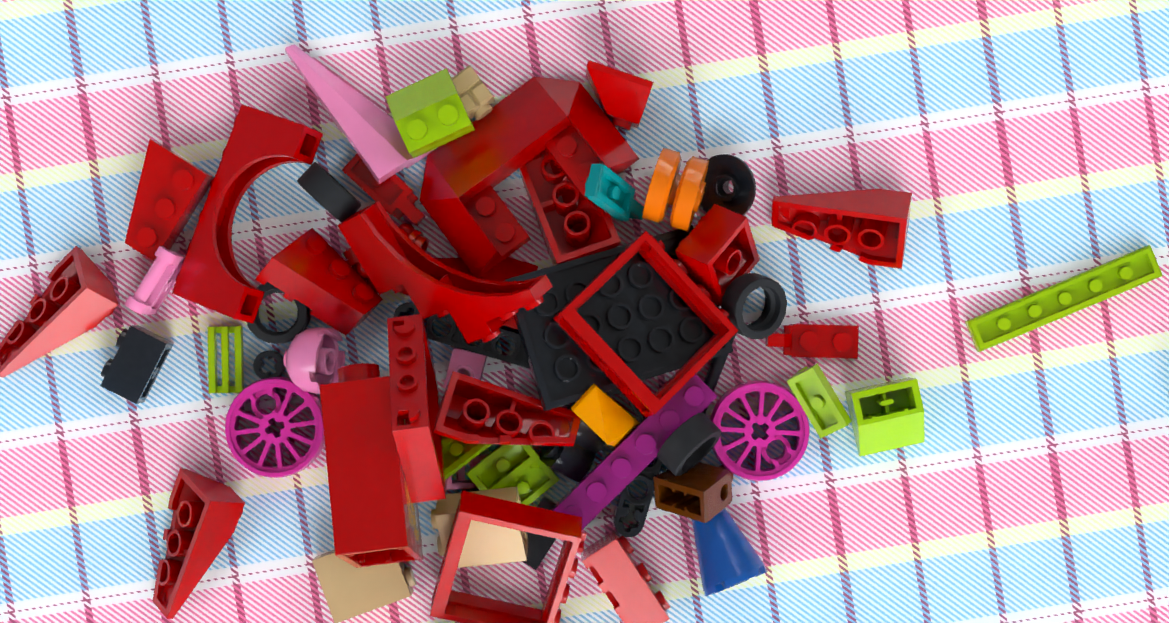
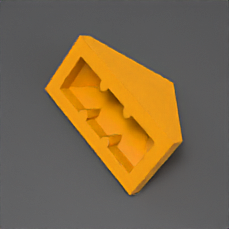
(604, 416)

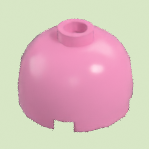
(314, 358)

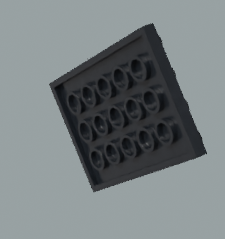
(630, 312)

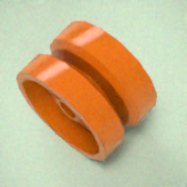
(671, 188)

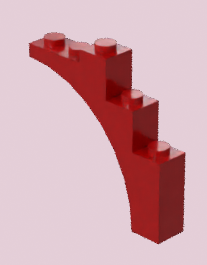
(399, 264)

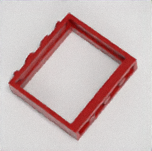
(610, 363)
(416, 399)
(477, 609)

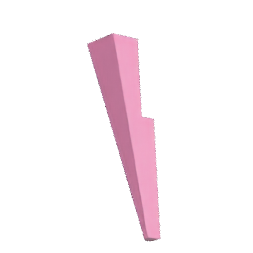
(363, 123)

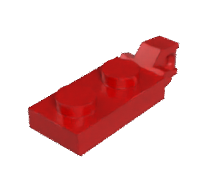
(393, 193)
(817, 341)

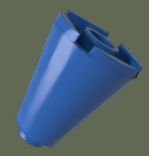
(724, 554)

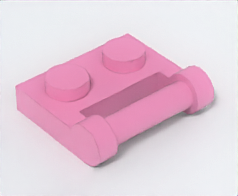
(156, 282)

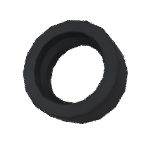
(328, 192)
(773, 311)
(269, 336)
(689, 444)

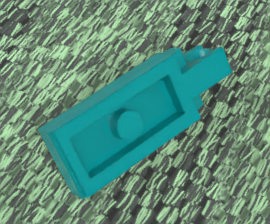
(612, 194)

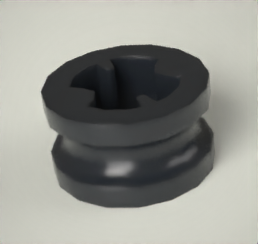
(259, 364)

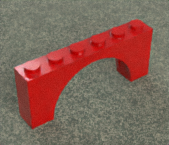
(209, 268)

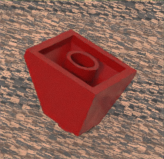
(619, 94)

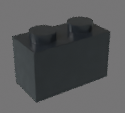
(135, 363)

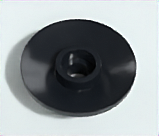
(720, 172)

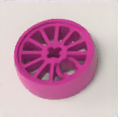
(265, 420)
(789, 457)

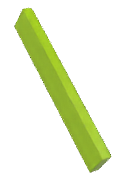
(1063, 298)

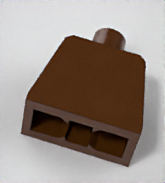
(695, 494)

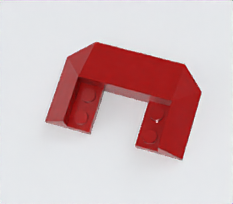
(534, 117)

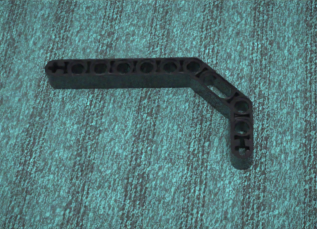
(519, 358)

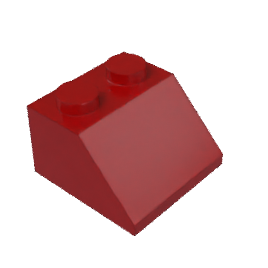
(718, 250)

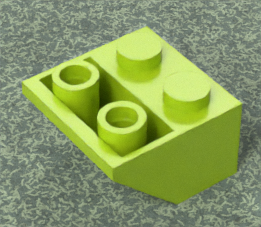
(886, 415)

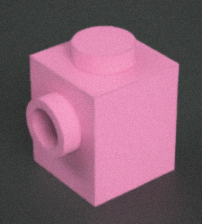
(466, 363)

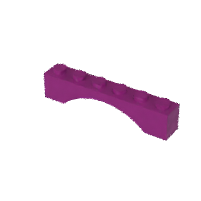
(634, 453)

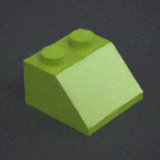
(429, 113)

